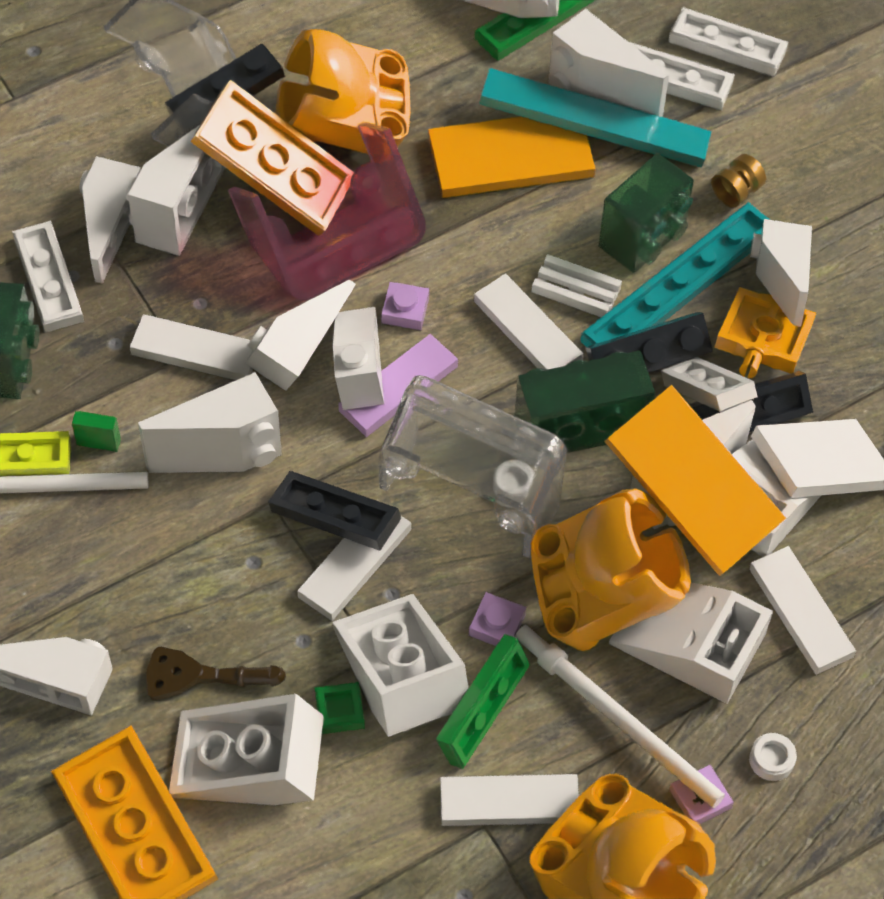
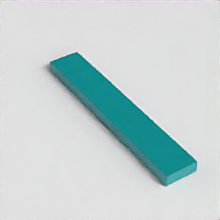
(595, 117)
(681, 278)

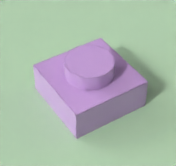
(405, 306)
(496, 618)

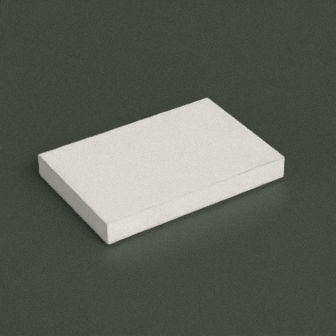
(821, 457)

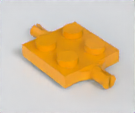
(762, 333)

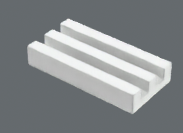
(579, 281)

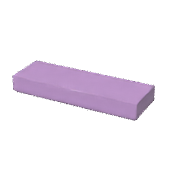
(425, 359)

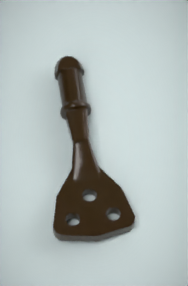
(194, 672)

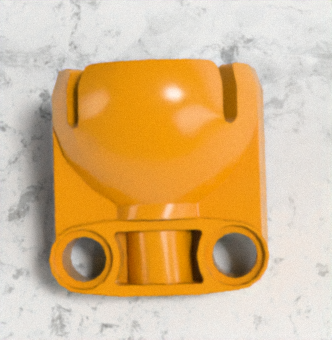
(343, 90)
(603, 573)
(622, 847)

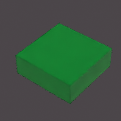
(96, 431)
(340, 707)

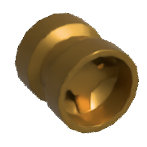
(743, 176)

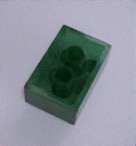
(585, 398)

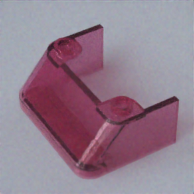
(358, 237)

